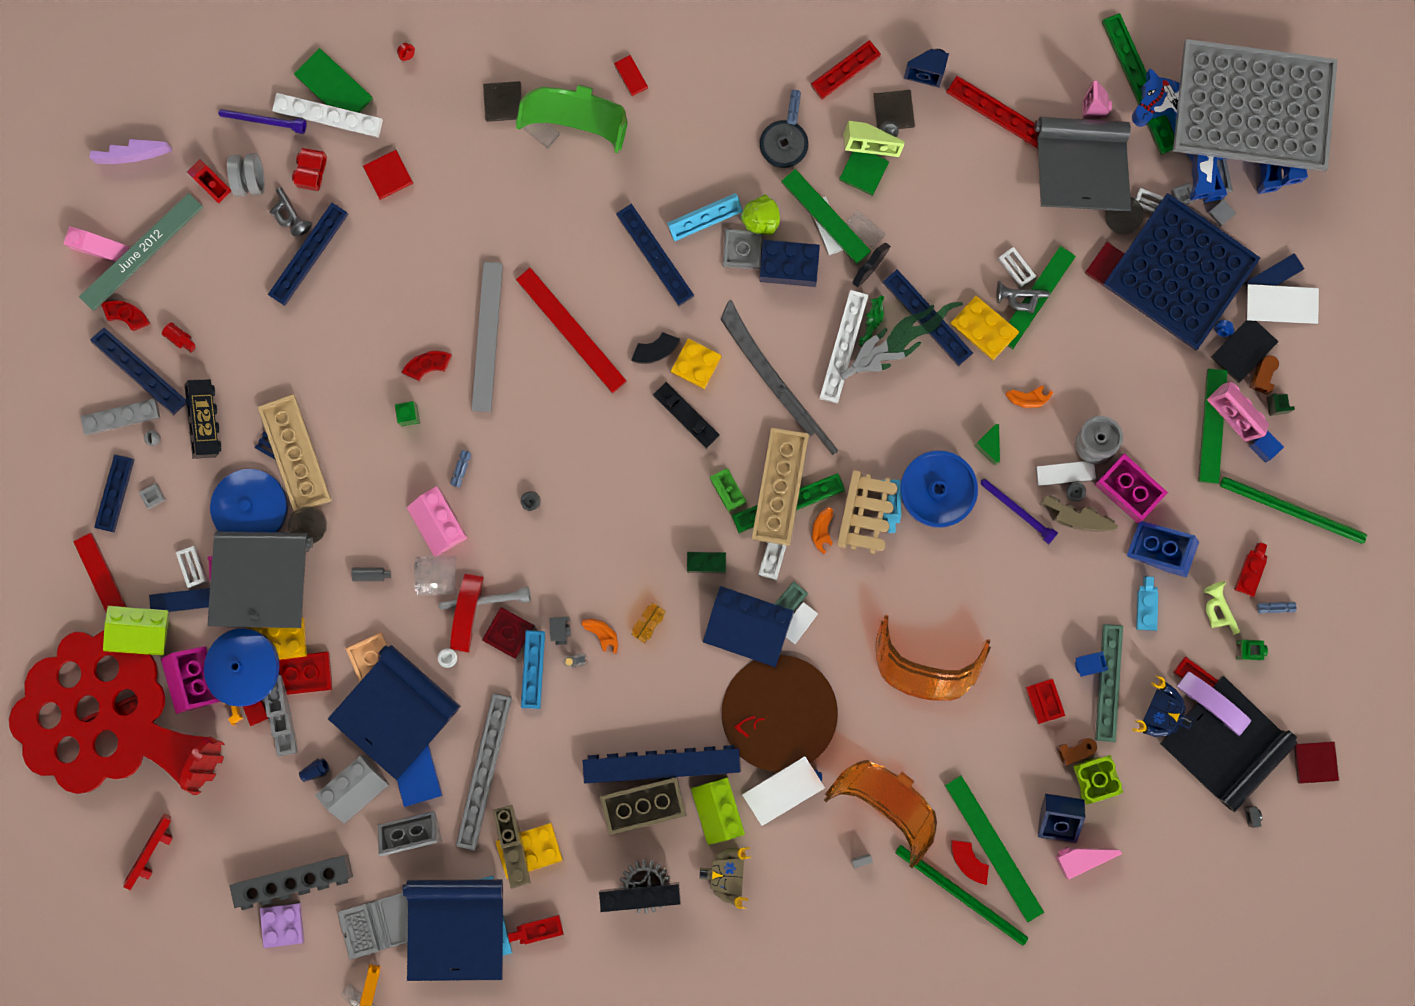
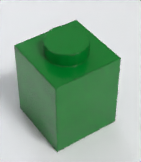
(407, 413)

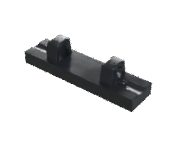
(686, 415)

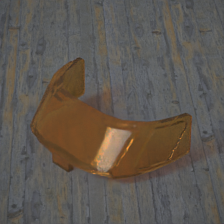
(922, 680)
(894, 799)

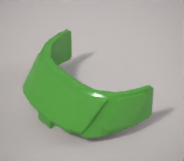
(575, 110)

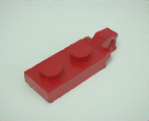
(1252, 570)
(537, 930)

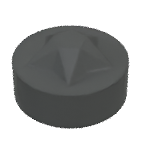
(890, 127)
(1076, 491)
(530, 500)

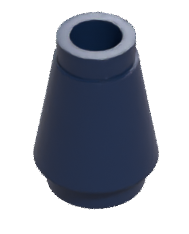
(314, 770)

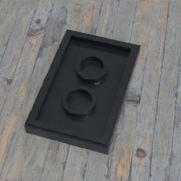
(1244, 349)

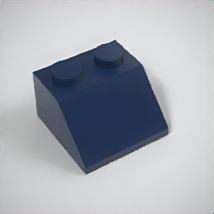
(927, 67)
(1061, 818)

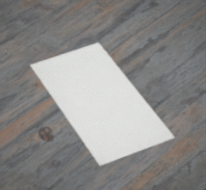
(1282, 304)
(783, 791)

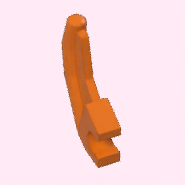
(1032, 399)
(820, 529)
(605, 634)

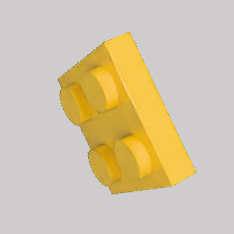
(696, 364)

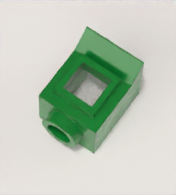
(1252, 650)

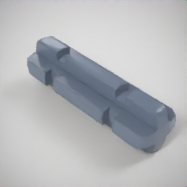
(793, 107)
(460, 468)
(1276, 607)

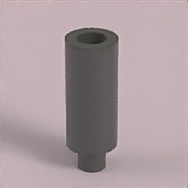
(370, 574)

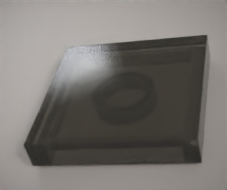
(502, 101)
(894, 107)

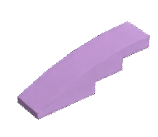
(135, 151)

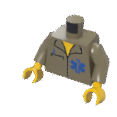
(727, 875)

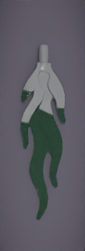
(894, 345)

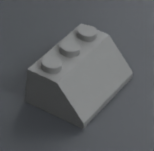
(352, 789)

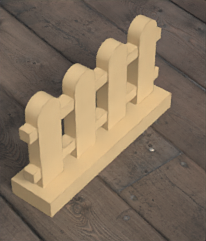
(860, 521)

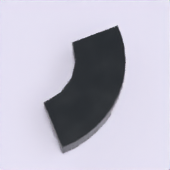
(870, 266)
(656, 350)

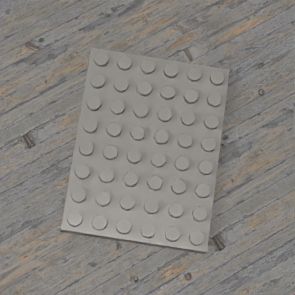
(1255, 105)

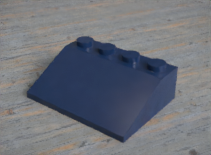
(748, 626)

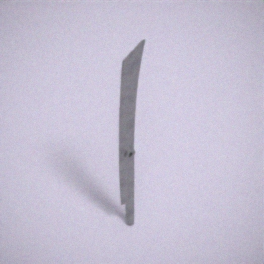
(748, 346)

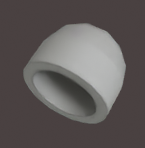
(155, 436)

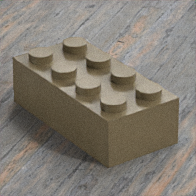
(643, 805)

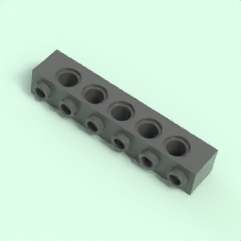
(241, 891)

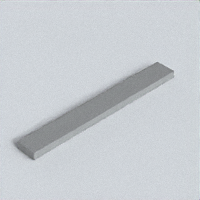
(487, 337)
(483, 771)

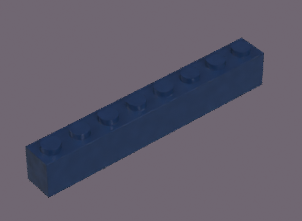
(661, 765)

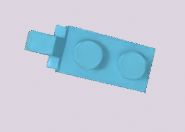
(895, 516)
(1147, 605)

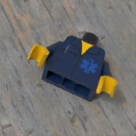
(1164, 712)

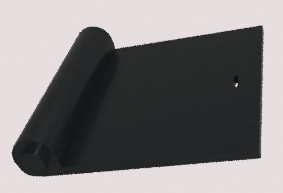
(1220, 758)

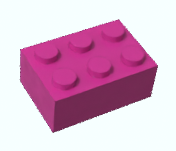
(1131, 488)

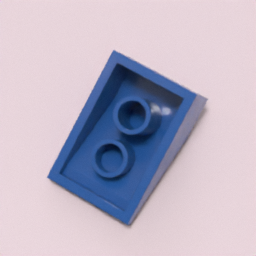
(1163, 548)

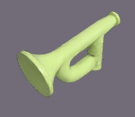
(1216, 591)

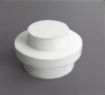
(447, 658)

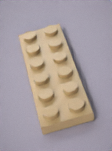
(294, 453)
(780, 487)

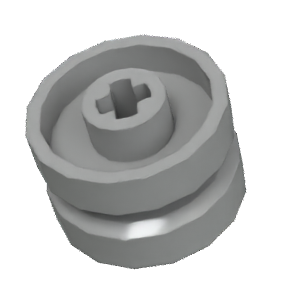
(245, 174)
(1099, 440)

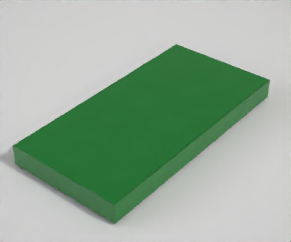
(332, 83)

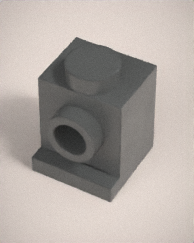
(559, 630)

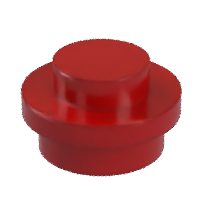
(405, 51)

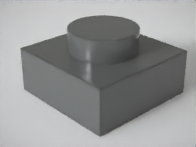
(1253, 816)

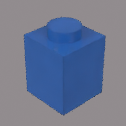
(1266, 447)
(1091, 664)

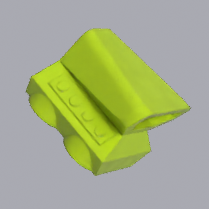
(1098, 779)

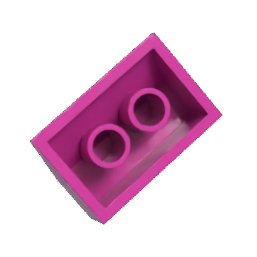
(186, 680)

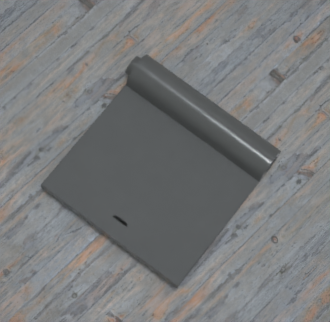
(1083, 163)
(258, 577)

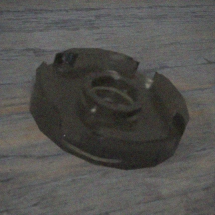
(1125, 221)
(308, 520)

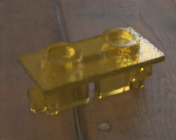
(654, 616)

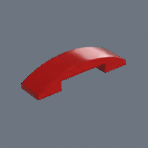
(465, 612)

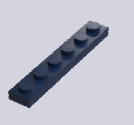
(308, 254)
(655, 255)
(914, 304)
(138, 371)

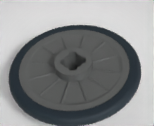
(791, 153)

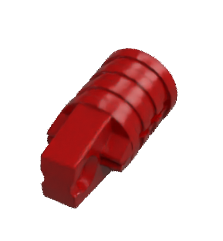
(178, 337)

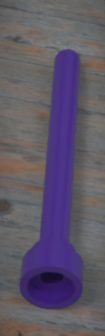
(298, 125)
(1047, 533)

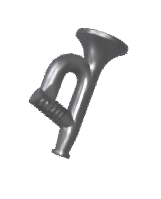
(299, 226)
(1003, 292)

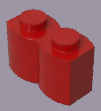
(309, 169)

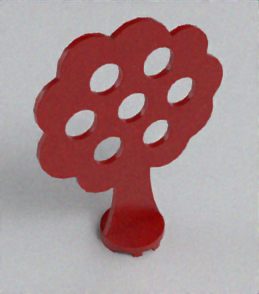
(183, 756)

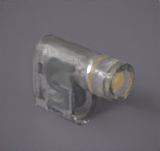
(576, 660)

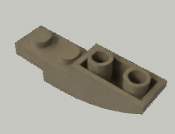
(1085, 520)
(512, 846)

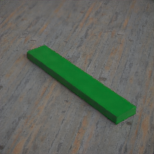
(826, 216)
(1046, 282)
(1211, 431)
(807, 496)

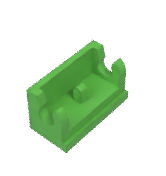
(727, 490)

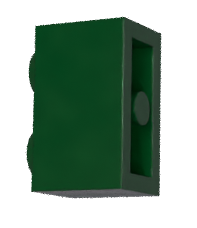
(706, 562)

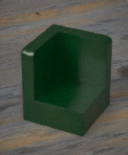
(1279, 404)

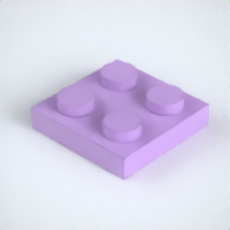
(282, 925)

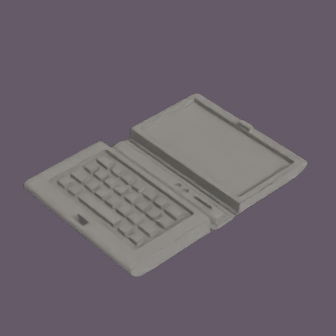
(375, 925)

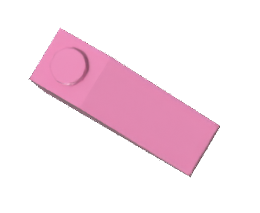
(1096, 102)
(94, 244)
(1079, 860)

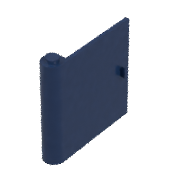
(395, 711)
(455, 929)

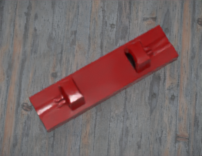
(139, 866)

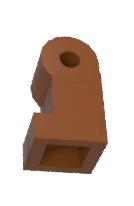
(1263, 375)
(1083, 749)

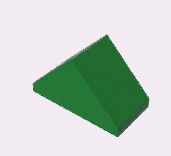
(990, 445)

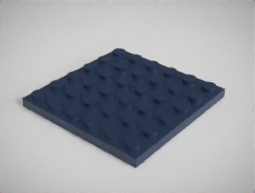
(1181, 271)

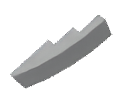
(281, 720)

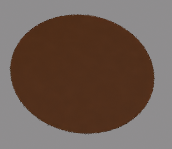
(798, 709)

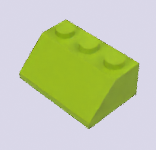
(135, 630)
(718, 811)

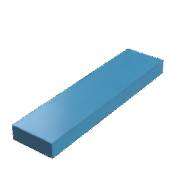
(532, 669)

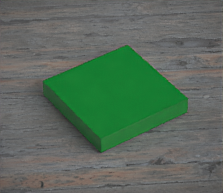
(864, 171)

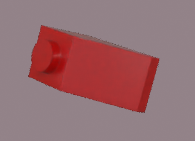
(209, 181)

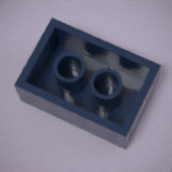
(789, 263)

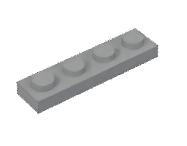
(120, 417)

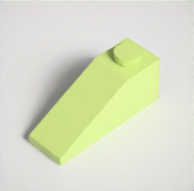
(869, 139)

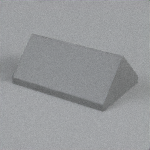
(408, 833)

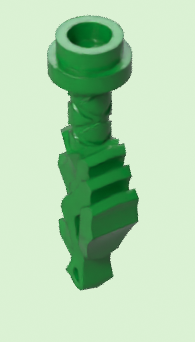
(874, 317)

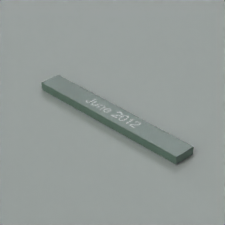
(141, 252)

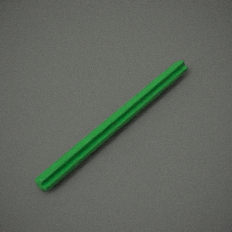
(1293, 510)
(964, 897)

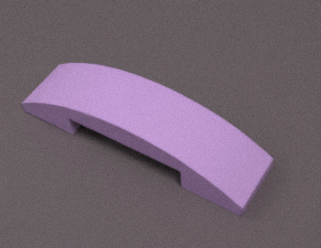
(1214, 702)

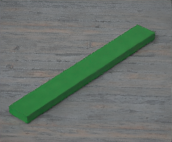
(1136, 76)
(994, 848)

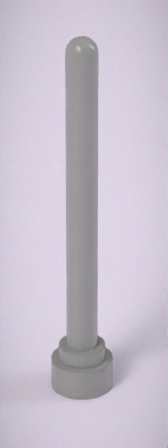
(521, 595)

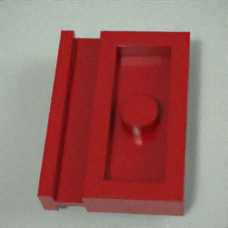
(1045, 701)

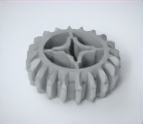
(649, 869)

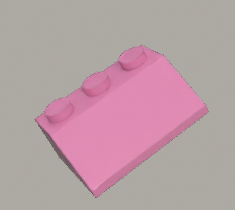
(1239, 412)
(436, 521)

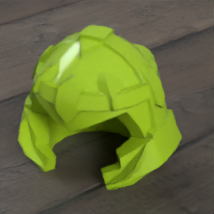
(761, 215)

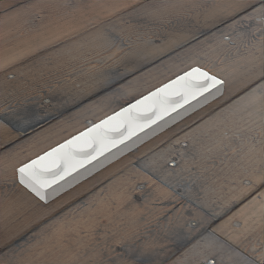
(327, 115)
(843, 346)

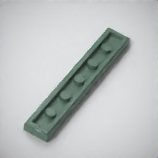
(1109, 684)

